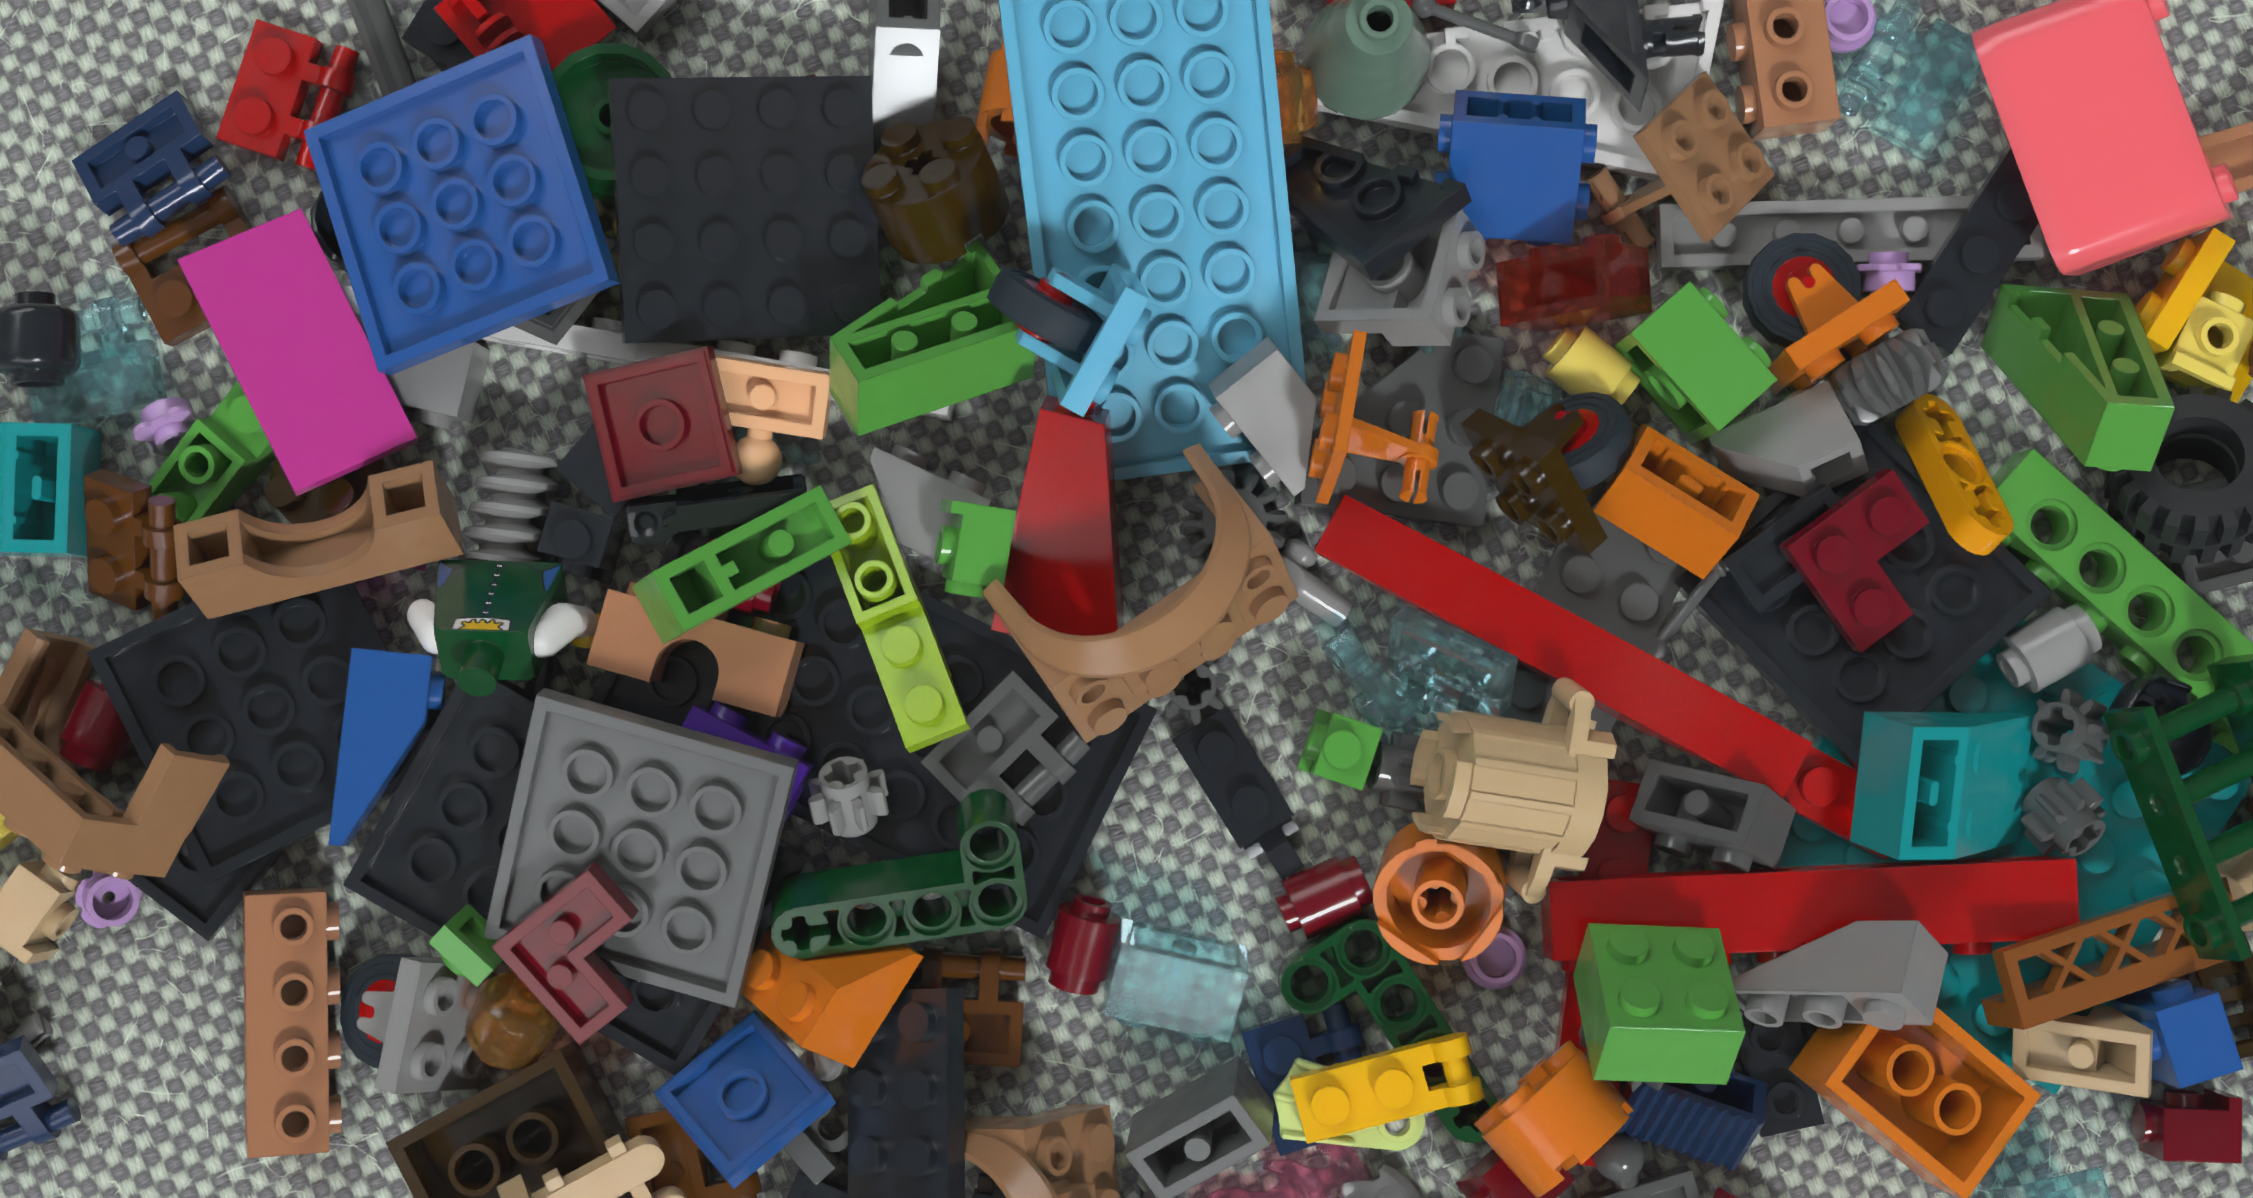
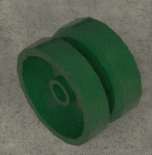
(585, 99)

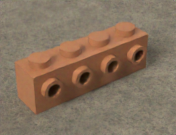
(1783, 67)
(287, 1021)

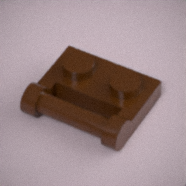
(169, 295)

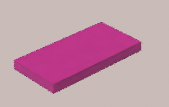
(298, 351)

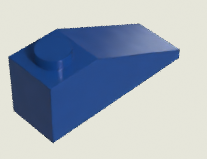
(382, 722)

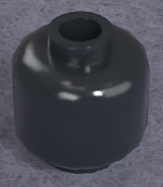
(39, 341)

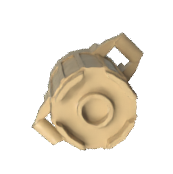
(1518, 785)

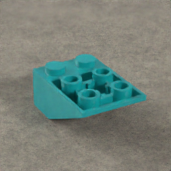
(45, 487)
(1940, 783)

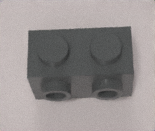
(1713, 815)
(1200, 1129)

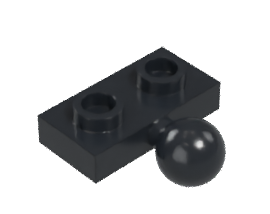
(1767, 1056)

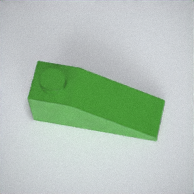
(740, 564)

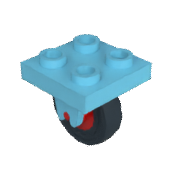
(1068, 333)

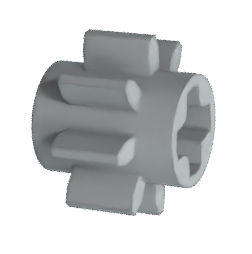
(848, 797)

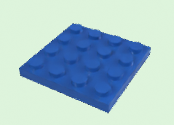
(461, 206)

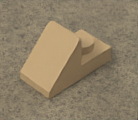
(2087, 1052)

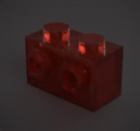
(1574, 284)

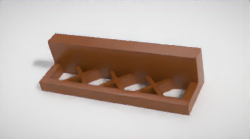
(2082, 987)

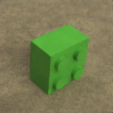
(1696, 363)
(1657, 1004)

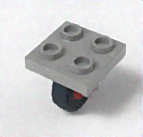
(410, 1023)

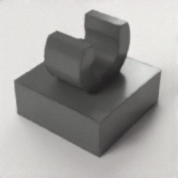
(816, 1151)

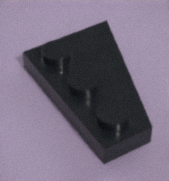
(1363, 208)

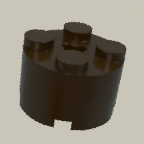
(935, 189)

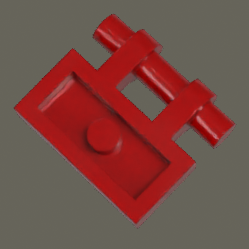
(273, 88)

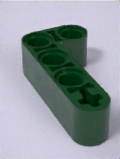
(803, 901)
(1370, 980)

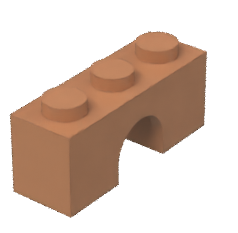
(753, 662)

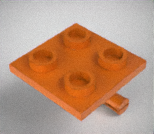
(1344, 434)

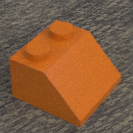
(829, 1000)

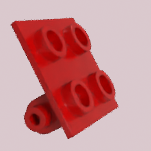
(560, 24)

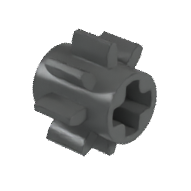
(1203, 694)
(2071, 714)
(1392, 772)
(2063, 816)

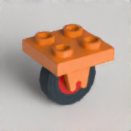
(1809, 300)

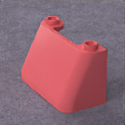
(2101, 130)

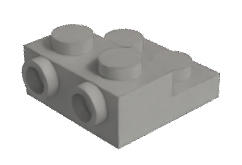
(1412, 300)

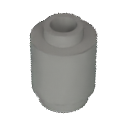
(2048, 648)

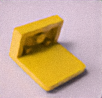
(2190, 272)

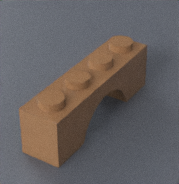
(248, 562)

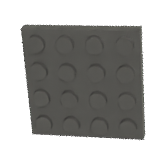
(669, 817)

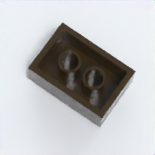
(520, 1125)

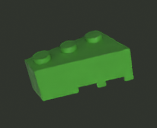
(927, 348)
(2084, 371)

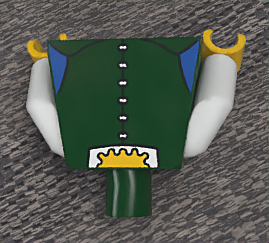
(498, 621)

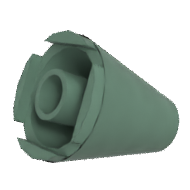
(1367, 57)

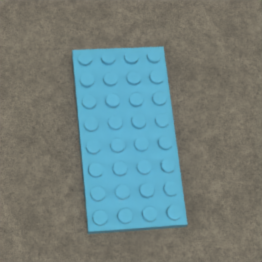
(1162, 151)

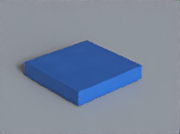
(744, 1098)

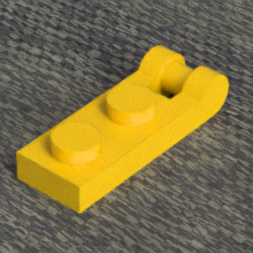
(1384, 1087)

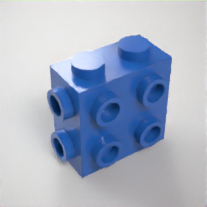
(1519, 163)

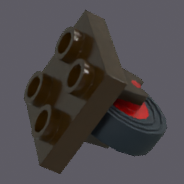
(1554, 463)

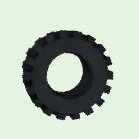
(2189, 521)

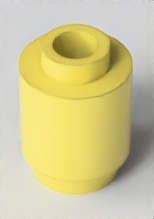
(1588, 364)

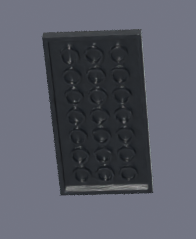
(844, 711)

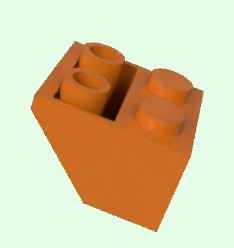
(1676, 502)

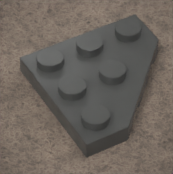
(1452, 385)

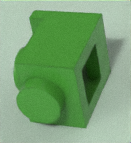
(974, 546)
(1339, 748)

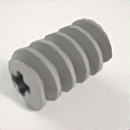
(510, 506)

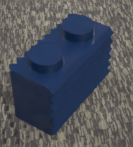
(1701, 1119)

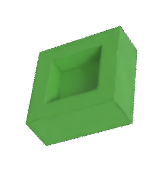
(465, 947)

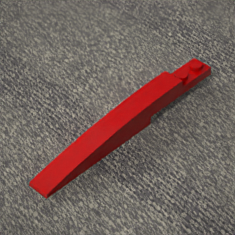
(1616, 673)

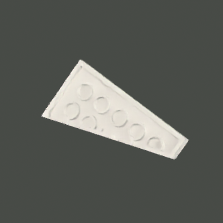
(1558, 68)

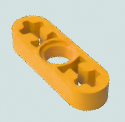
(1954, 474)

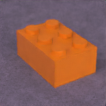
(1921, 1095)

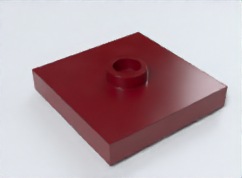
(662, 424)

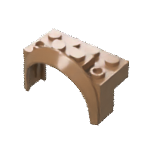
(1115, 673)
(59, 809)
(1047, 1154)

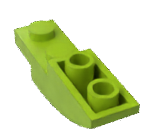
(895, 623)

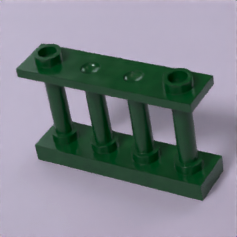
(2166, 803)

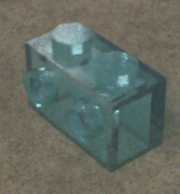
(1175, 981)

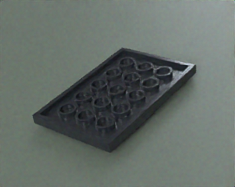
(445, 846)

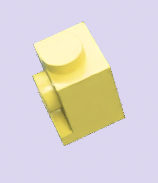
(2191, 356)

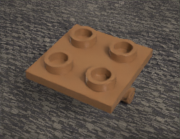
(1700, 161)

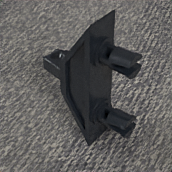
(1621, 38)

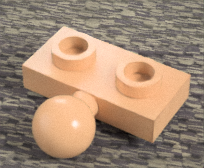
(772, 400)

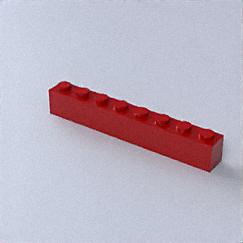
(1787, 907)

